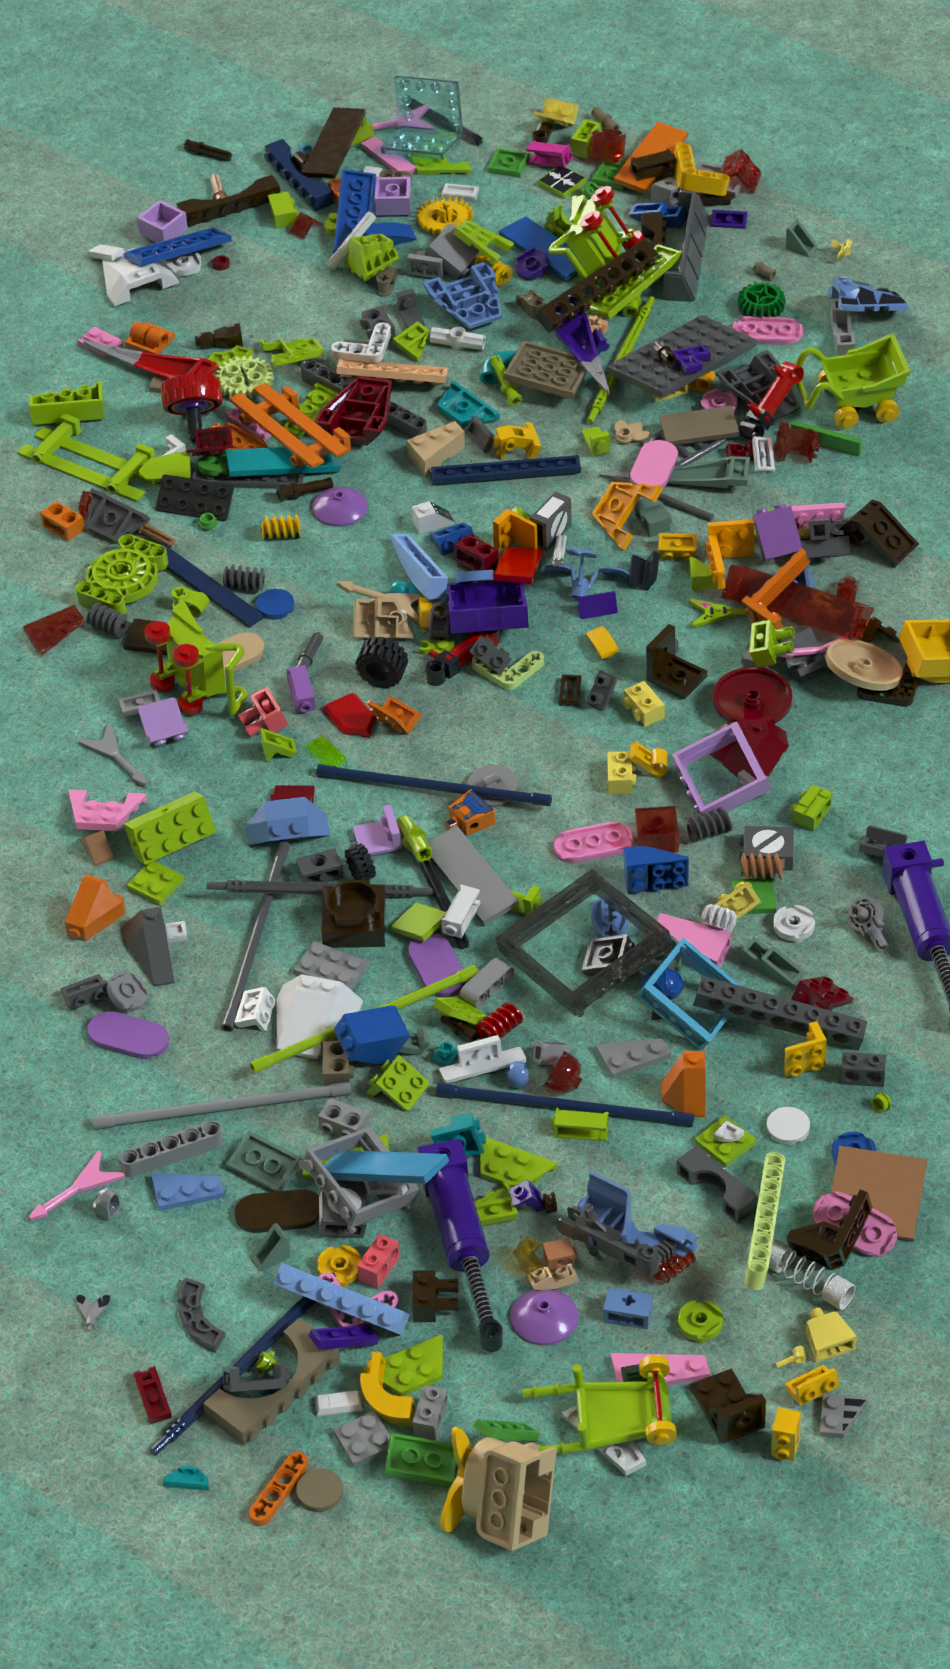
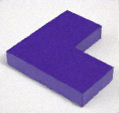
(689, 358)

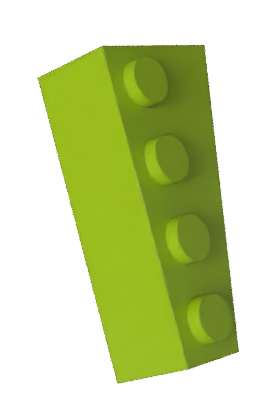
(81, 403)

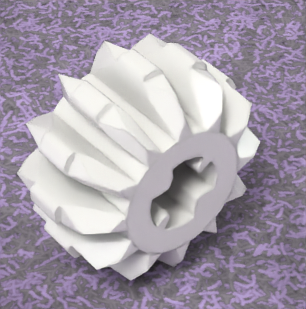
(718, 917)

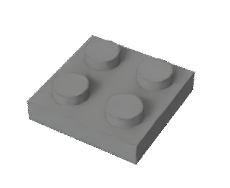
(363, 1439)

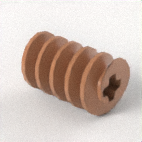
(761, 866)

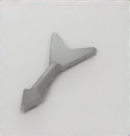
(109, 748)

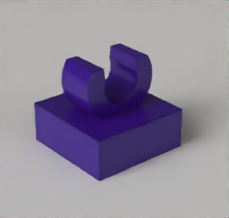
(600, 341)

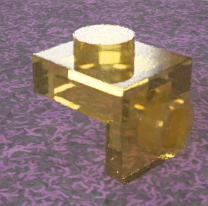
(525, 1254)

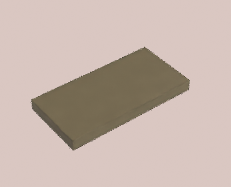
(699, 425)

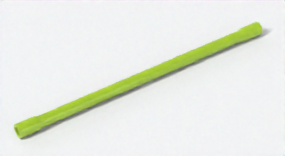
(269, 1060)

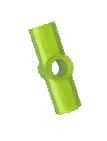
(414, 838)

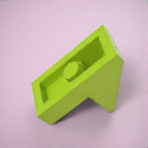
(276, 743)

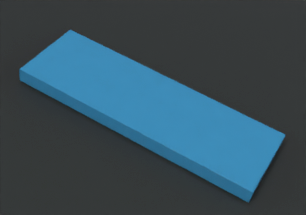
(385, 1166)

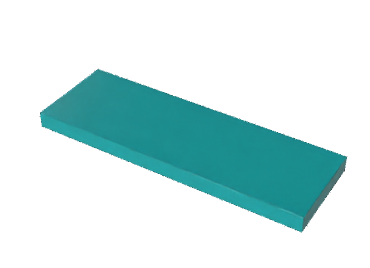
(272, 462)

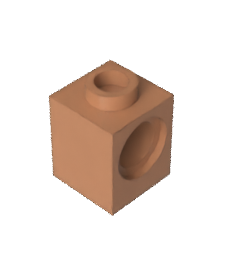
(559, 1253)

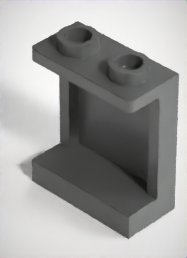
(233, 1383)

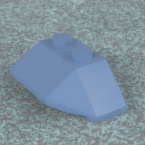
(287, 821)

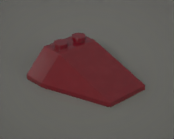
(358, 410)

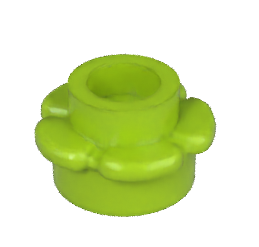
(881, 1102)

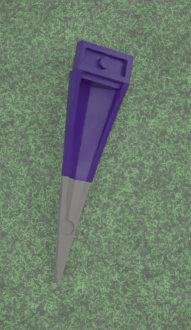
(580, 342)

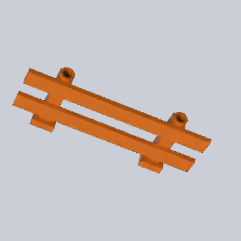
(288, 405)

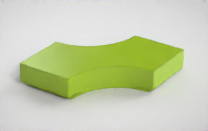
(237, 351)

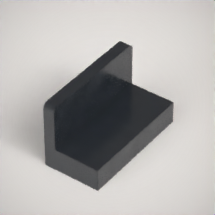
(643, 572)

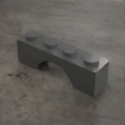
(699, 1167)

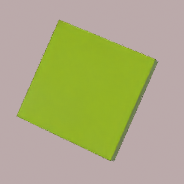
(419, 922)

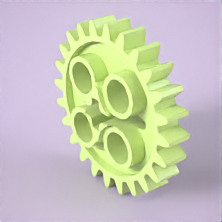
(255, 374)

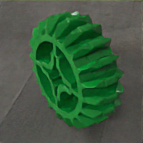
(761, 300)

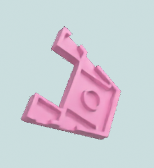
(102, 816)

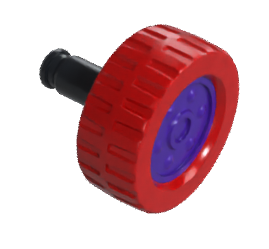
(191, 397)

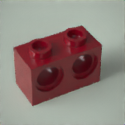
(475, 554)

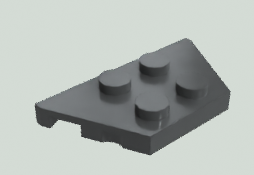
(112, 517)

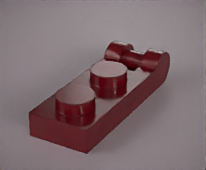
(152, 1395)

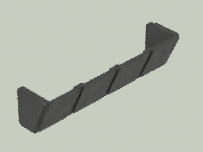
(684, 285)

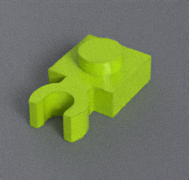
(439, 646)

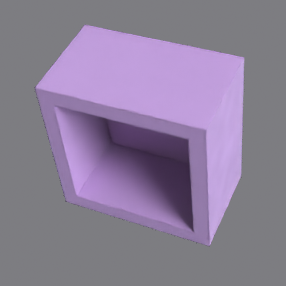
(162, 222)

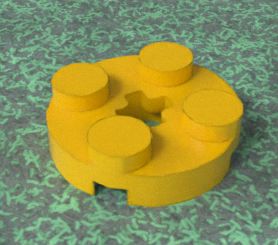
(347, 1255)

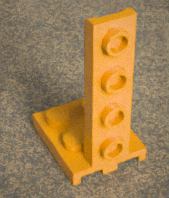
(728, 540)

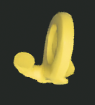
(844, 249)

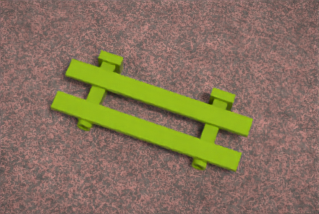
(61, 438)

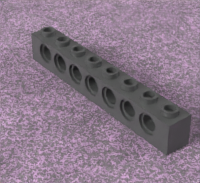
(778, 1012)

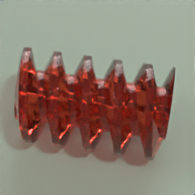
(674, 1265)

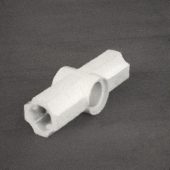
(457, 338)

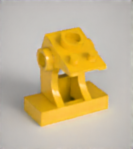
(513, 436)

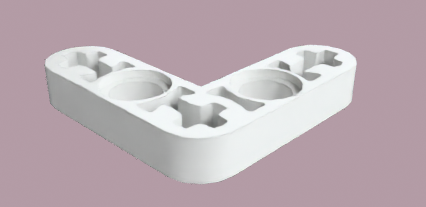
(345, 350)

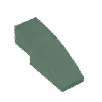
(770, 962)

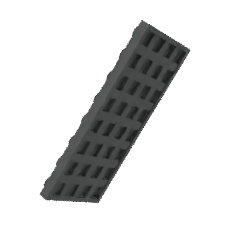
(653, 375)

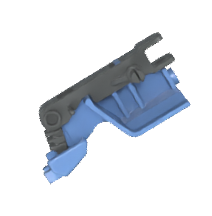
(608, 1227)

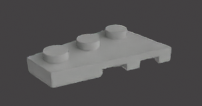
(630, 1056)

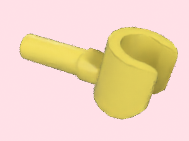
(798, 1357)

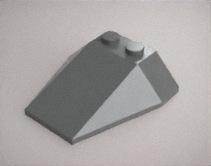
(754, 381)

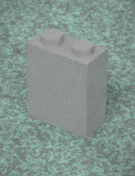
(455, 253)

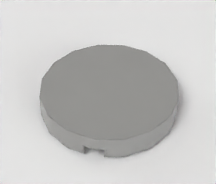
(126, 991)

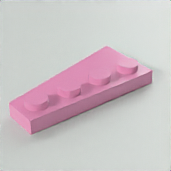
(804, 513)

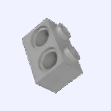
(342, 1118)
(430, 1412)

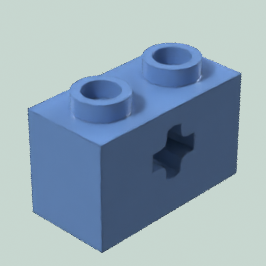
(628, 1308)

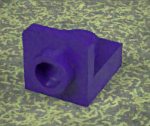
(527, 1193)

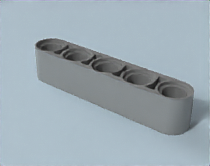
(171, 1149)

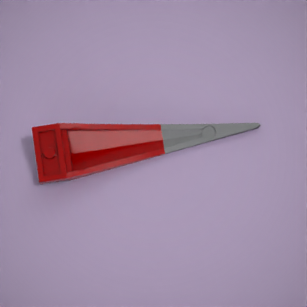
(157, 364)

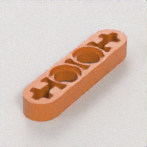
(279, 1489)

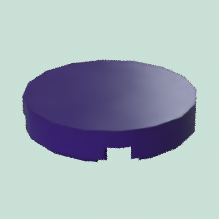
(532, 264)

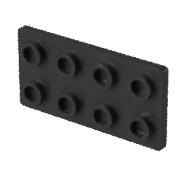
(194, 497)

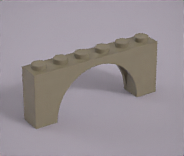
(248, 1416)

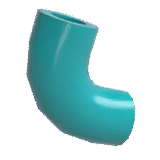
(487, 372)

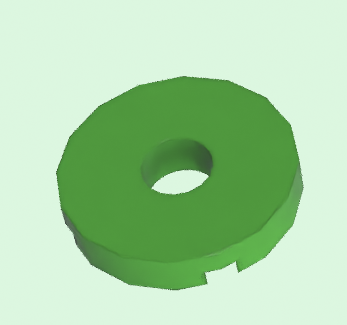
(213, 465)

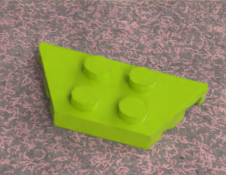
(507, 1163)
(414, 1367)

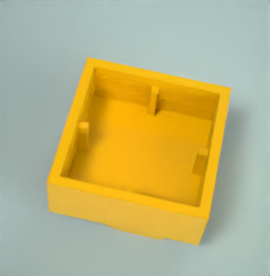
(927, 649)

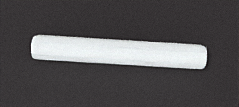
(343, 250)
(559, 550)

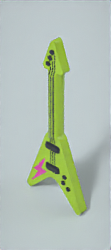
(713, 612)

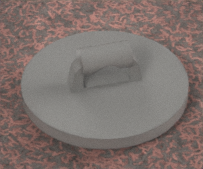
(494, 777)

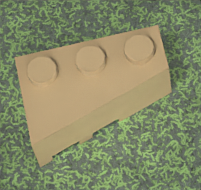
(435, 446)

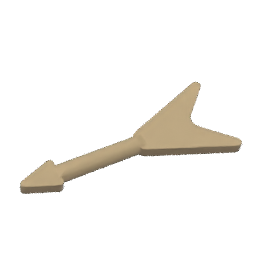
(404, 599)

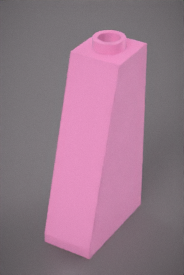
(706, 939)

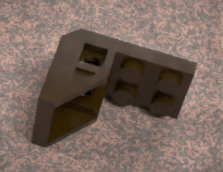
(882, 529)
(828, 1243)
(728, 1406)

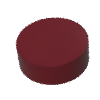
(221, 263)

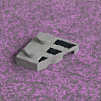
(839, 1414)

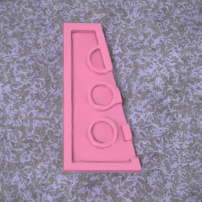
(682, 1367)

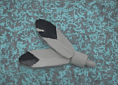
(90, 1312)

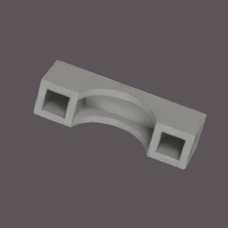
(841, 328)

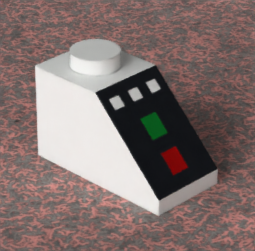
(430, 517)

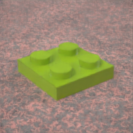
(155, 882)
(724, 1152)

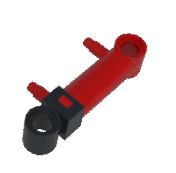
(761, 415)
(449, 663)

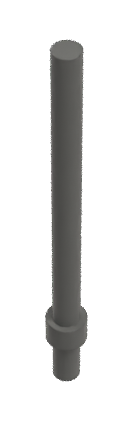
(674, 502)

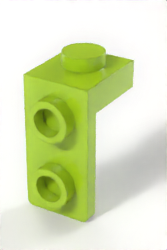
(597, 441)
(528, 902)

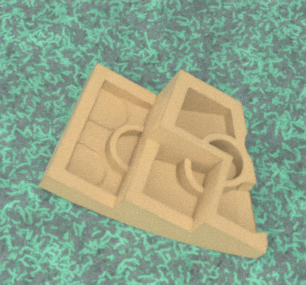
(379, 619)

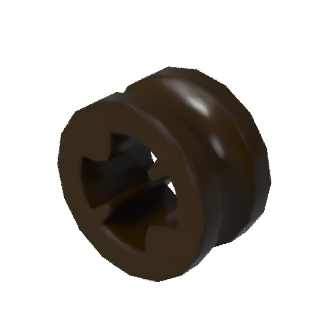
(550, 1202)

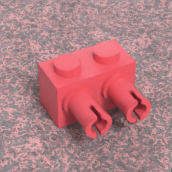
(268, 712)

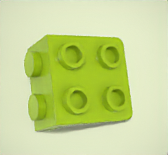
(399, 1082)

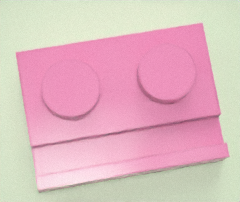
(99, 336)

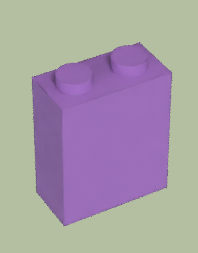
(776, 532)

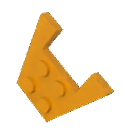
(618, 504)

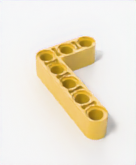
(697, 180)

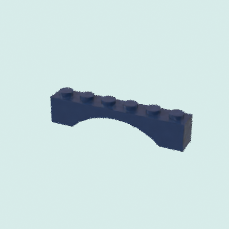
(315, 193)

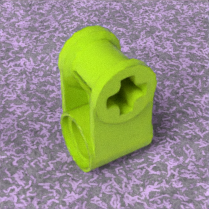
(194, 600)

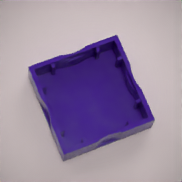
(486, 606)

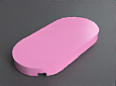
(770, 329)
(654, 463)
(593, 842)
(878, 1233)

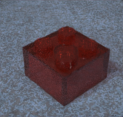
(657, 828)

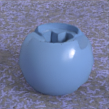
(517, 1074)

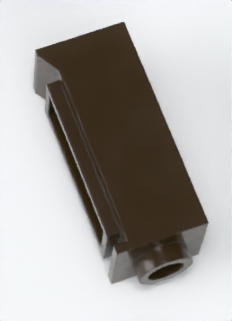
(652, 165)

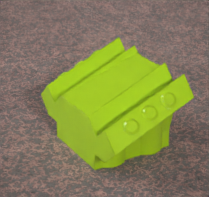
(370, 255)

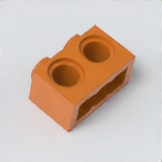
(62, 521)

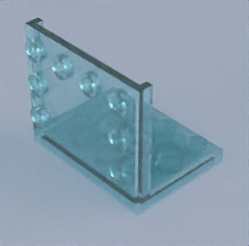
(426, 118)

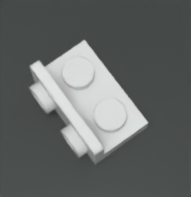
(255, 1009)

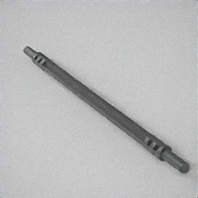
(309, 888)

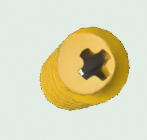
(502, 271)
(281, 526)

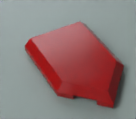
(350, 715)

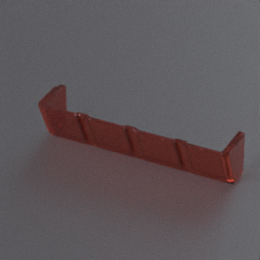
(802, 603)

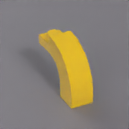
(391, 1408)

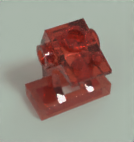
(786, 443)

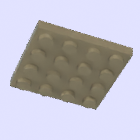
(545, 370)

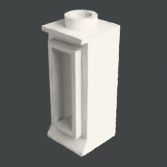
(461, 911)

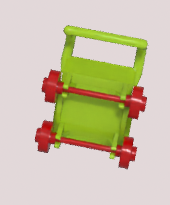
(593, 235)
(193, 662)

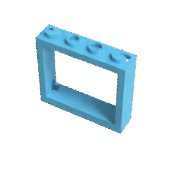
(671, 1012)

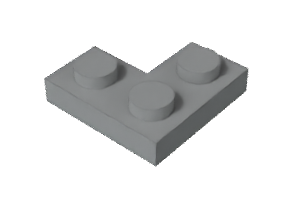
(131, 704)

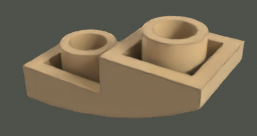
(545, 1280)

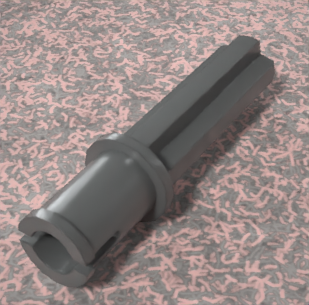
(306, 657)

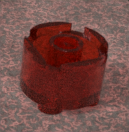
(608, 145)

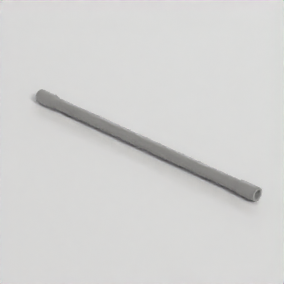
(111, 1120)

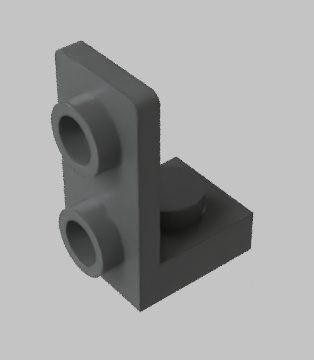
(407, 307)

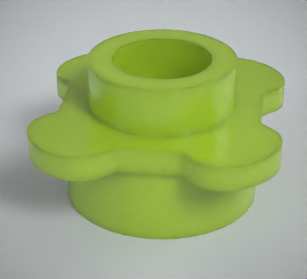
(265, 1362)

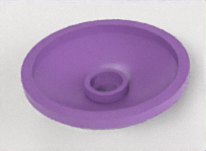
(339, 506)
(544, 1325)

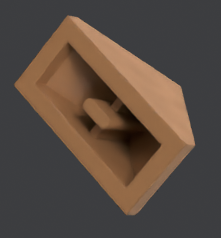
(97, 847)

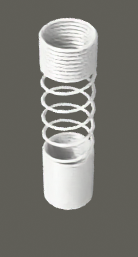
(836, 1290)

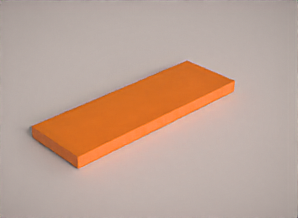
(658, 140)

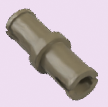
(604, 118)

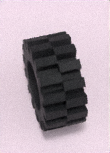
(360, 862)

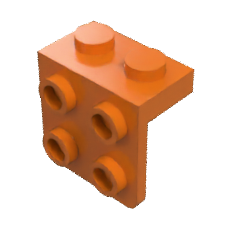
(396, 713)

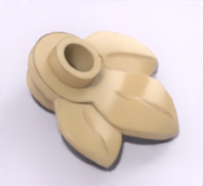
(631, 432)

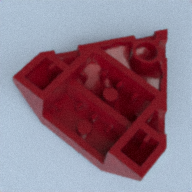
(766, 742)

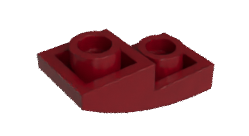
(742, 451)

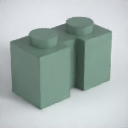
(652, 516)

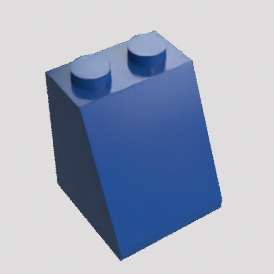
(372, 1034)

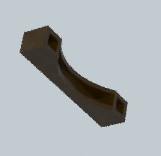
(205, 210)

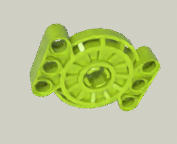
(123, 574)

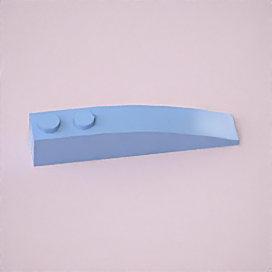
(420, 567)

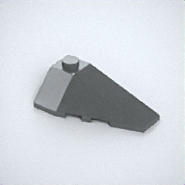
(148, 943)

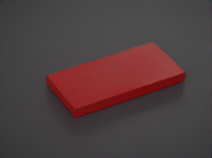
(518, 565)

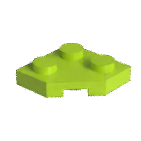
(459, 1009)

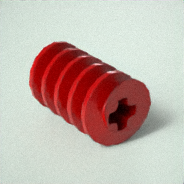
(500, 1021)

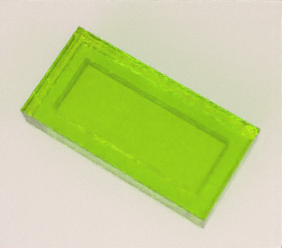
(326, 752)

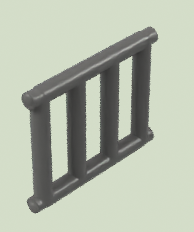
(689, 457)

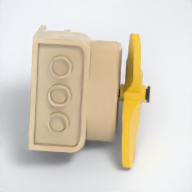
(501, 1488)

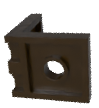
(665, 666)

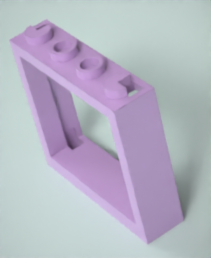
(709, 745)

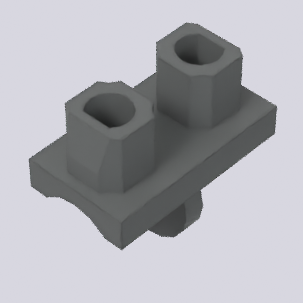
(602, 690)

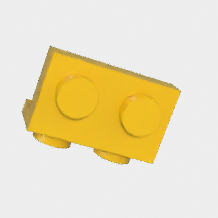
(677, 545)
(812, 1384)

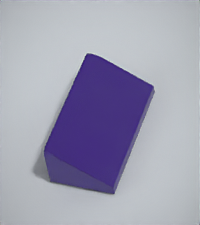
(729, 219)
(597, 605)

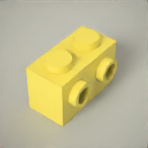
(644, 704)
(620, 773)

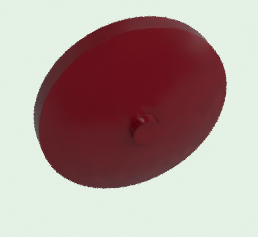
(752, 695)

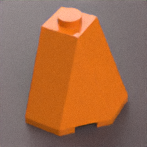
(93, 909)
(685, 1084)

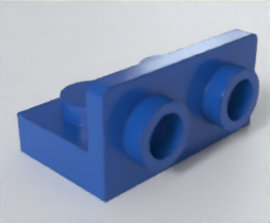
(449, 536)

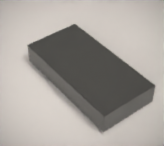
(480, 434)

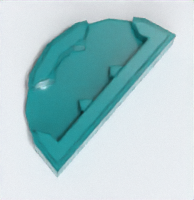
(187, 1478)

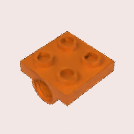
(148, 338)

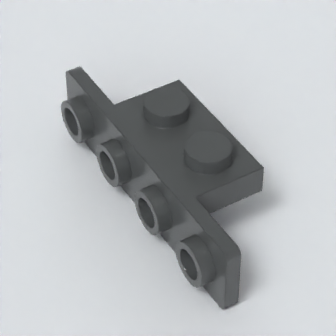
(822, 549)

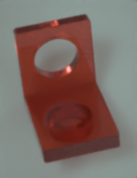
(302, 225)

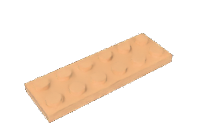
(395, 371)

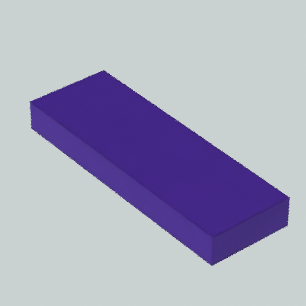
(343, 1337)

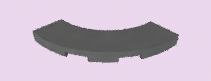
(193, 1319)

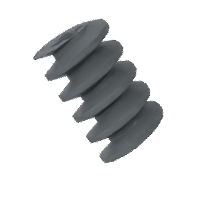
(244, 579)
(108, 620)
(708, 822)

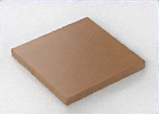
(890, 1180)

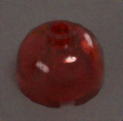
(564, 1075)

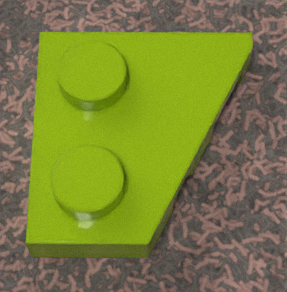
(412, 340)
(496, 1206)

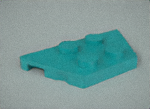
(461, 405)

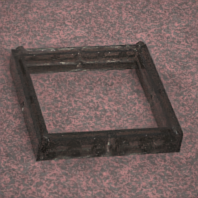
(609, 977)

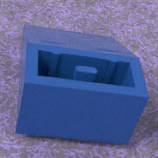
(654, 869)

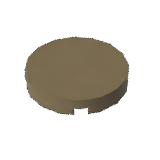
(319, 1490)

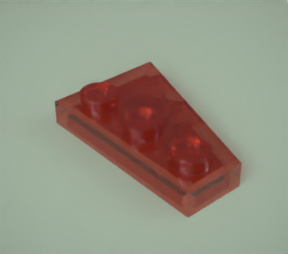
(53, 628)

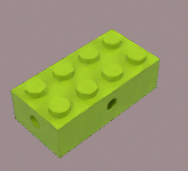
(169, 828)

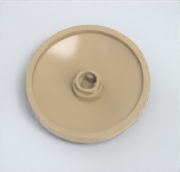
(863, 664)

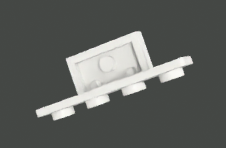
(480, 1058)

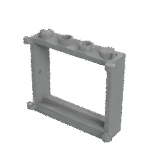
(368, 1141)

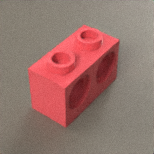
(378, 1261)

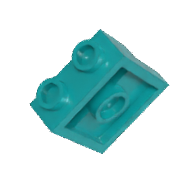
(462, 1127)

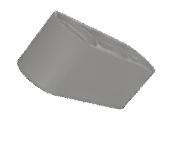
(486, 983)

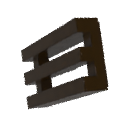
(569, 701)

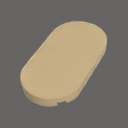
(252, 645)

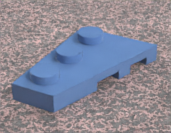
(184, 1190)

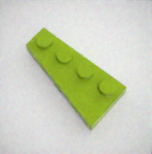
(311, 407)

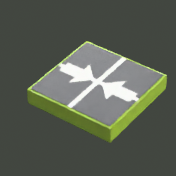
(562, 181)

